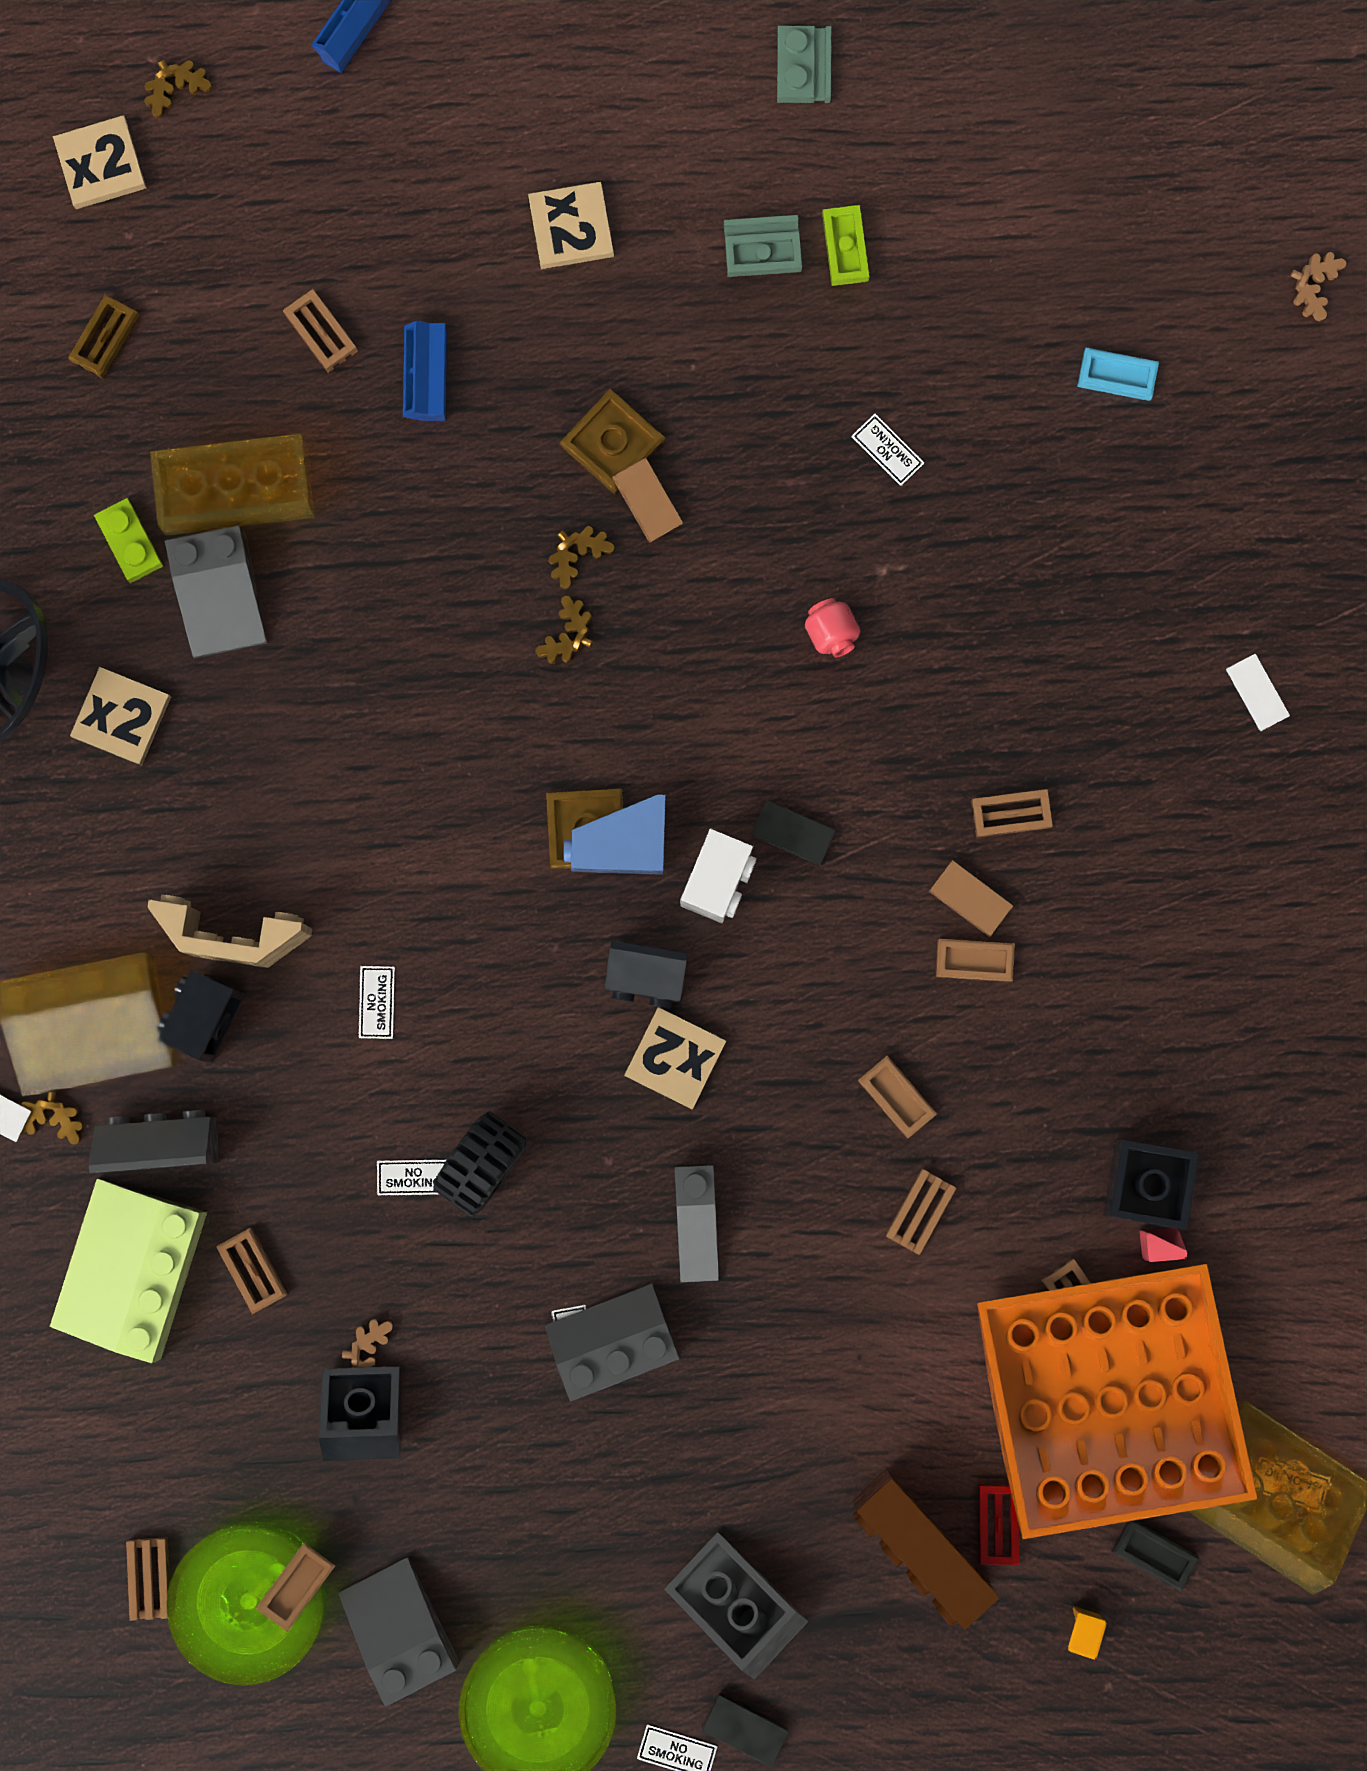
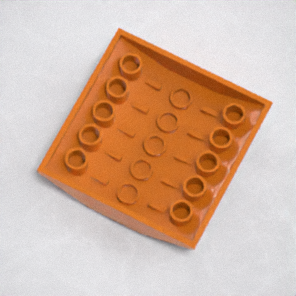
(1114, 1402)

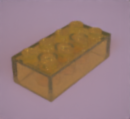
(232, 484)

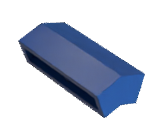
(347, 31)
(425, 371)

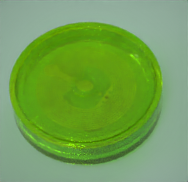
(216, 1602)
(538, 1703)

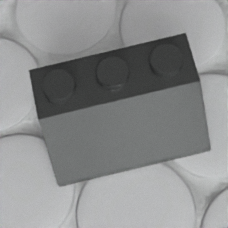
(154, 1142)
(611, 1342)

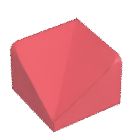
(1162, 1245)

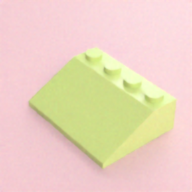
(128, 1271)

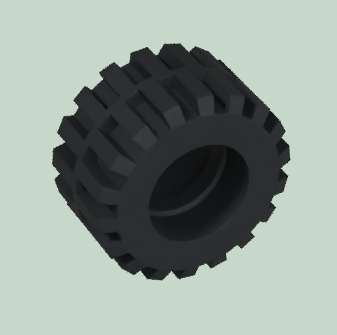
(480, 1163)

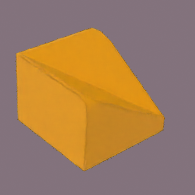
(1087, 1633)

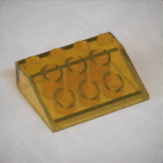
(84, 1023)
(1303, 1505)

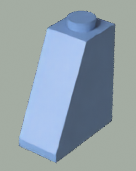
(621, 841)

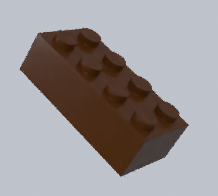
(921, 1545)

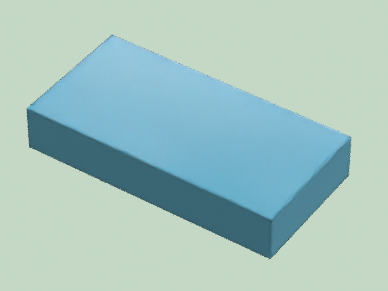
(1118, 374)

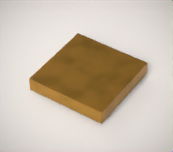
(611, 439)
(573, 810)

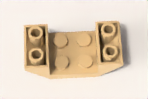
(182, 922)

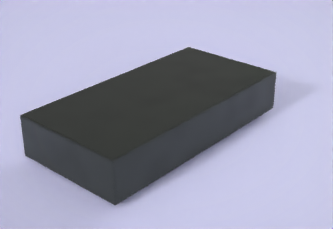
(793, 833)
(1155, 1554)
(745, 1729)

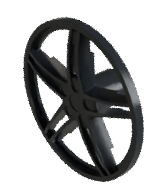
(16, 672)

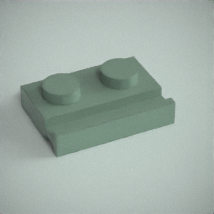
(803, 64)
(762, 246)

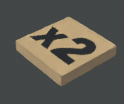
(99, 162)
(571, 225)
(120, 716)
(675, 1058)

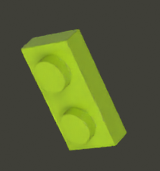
(845, 245)
(128, 540)

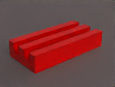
(998, 1558)

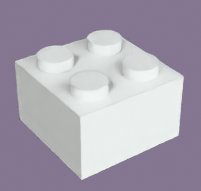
(717, 876)

